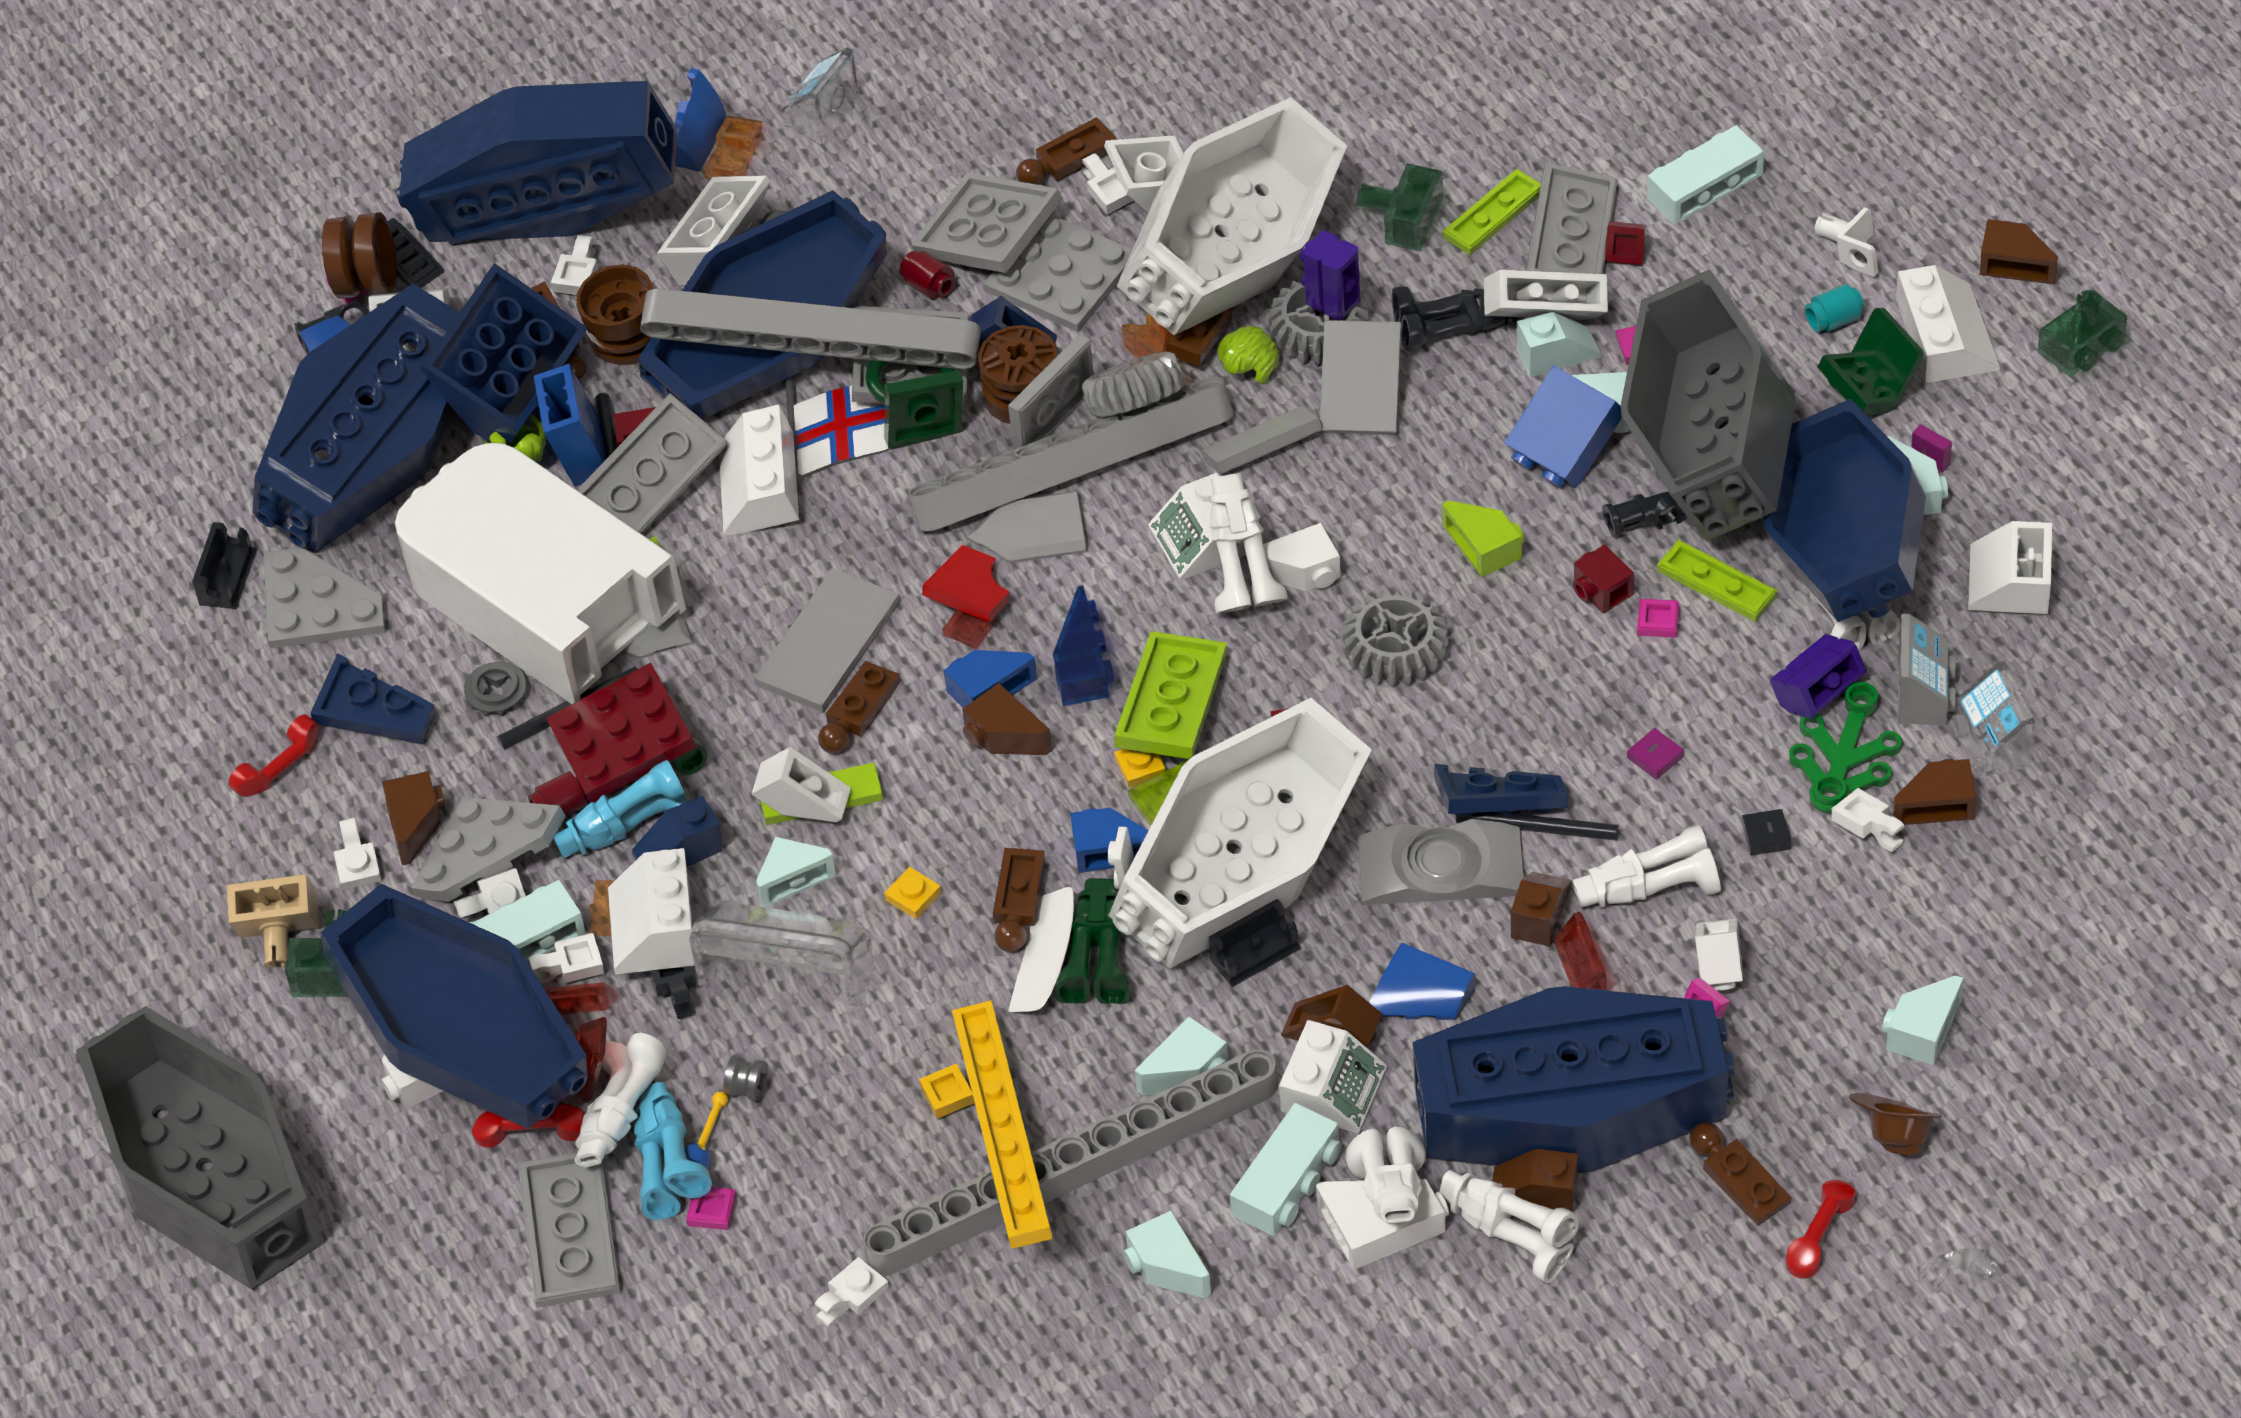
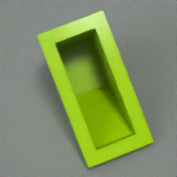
(1483, 535)

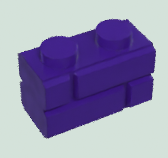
(1331, 275)
(1818, 676)

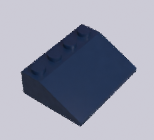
(496, 349)

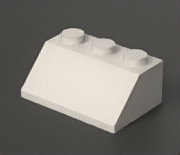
(717, 215)
(1945, 323)
(758, 472)
(651, 914)

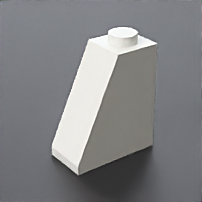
(1364, 1234)

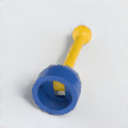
(697, 1151)

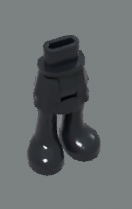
(1417, 316)

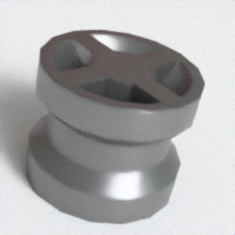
(745, 1077)

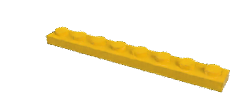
(1002, 1125)

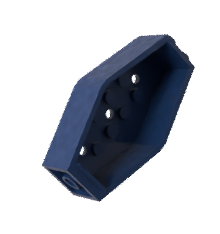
(538, 162)
(371, 447)
(1639, 1079)

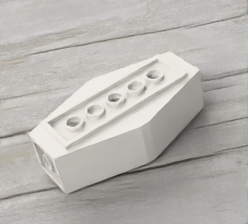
(1180, 263)
(1233, 798)

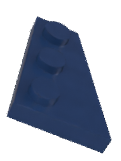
(365, 704)
(1503, 795)

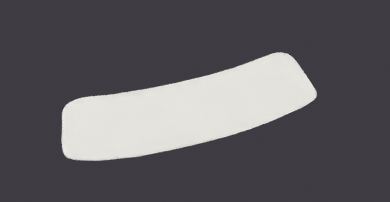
(1044, 951)

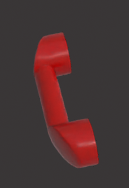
(249, 781)
(492, 1128)
(1804, 1252)

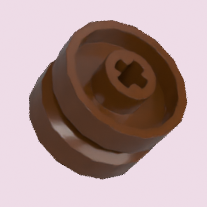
(359, 255)

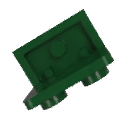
(1877, 367)

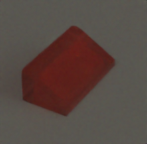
(1580, 955)
(580, 998)
(593, 1041)

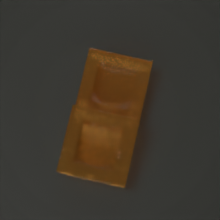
(734, 147)

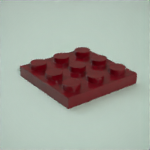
(620, 732)

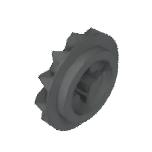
(495, 674)

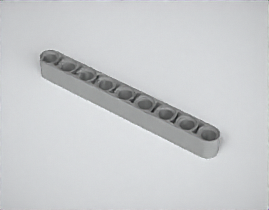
(810, 329)
(1069, 454)

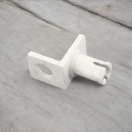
(1850, 239)

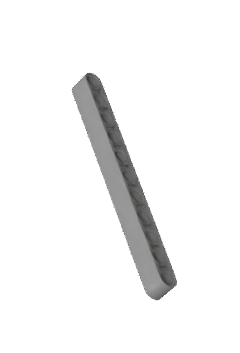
(1082, 1146)

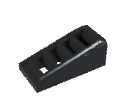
(412, 248)

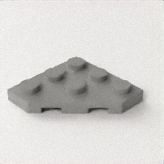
(316, 601)
(482, 843)

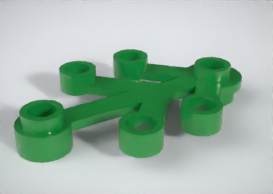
(1844, 755)

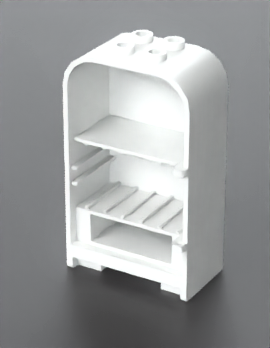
(534, 566)

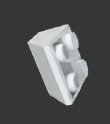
(2012, 569)

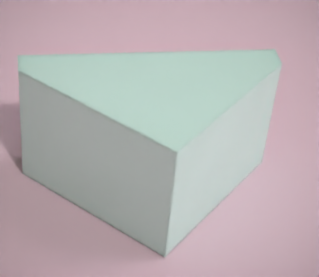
(791, 869)

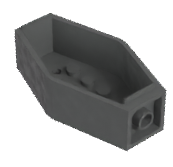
(1681, 405)
(250, 1205)

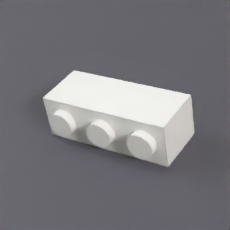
(1536, 293)

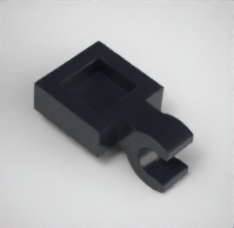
(676, 984)

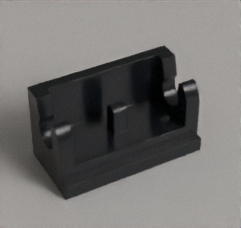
(223, 567)
(1253, 943)

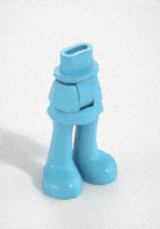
(612, 818)
(659, 1133)

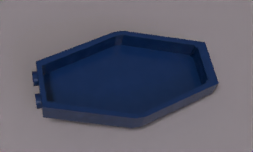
(804, 256)
(1848, 513)
(455, 1006)

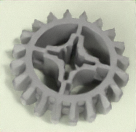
(1300, 327)
(1133, 384)
(1390, 648)

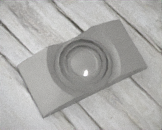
(1440, 863)

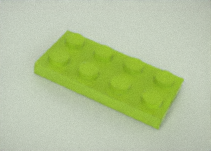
(1171, 695)

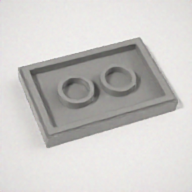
(1360, 377)
(1051, 394)

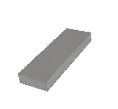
(1262, 440)

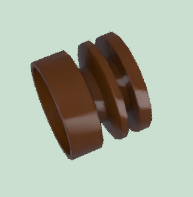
(612, 310)
(1010, 363)

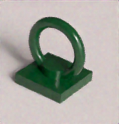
(918, 407)

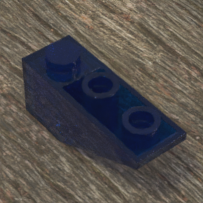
(1077, 655)

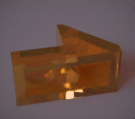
(1145, 339)

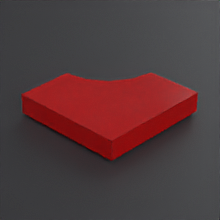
(968, 584)

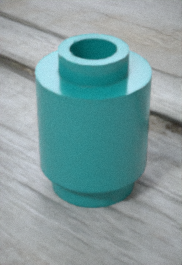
(1834, 308)

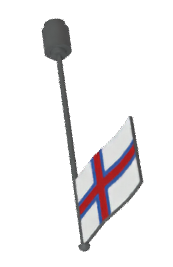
(831, 426)

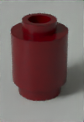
(927, 274)
(561, 791)

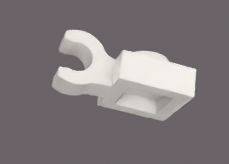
(1104, 185)
(575, 268)
(1867, 815)
(357, 862)
(494, 893)
(573, 958)
(852, 1288)

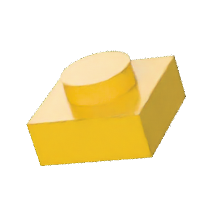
(1138, 766)
(912, 892)
(946, 1091)

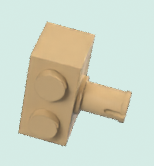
(273, 910)

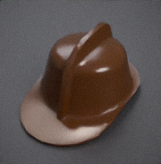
(1896, 1124)

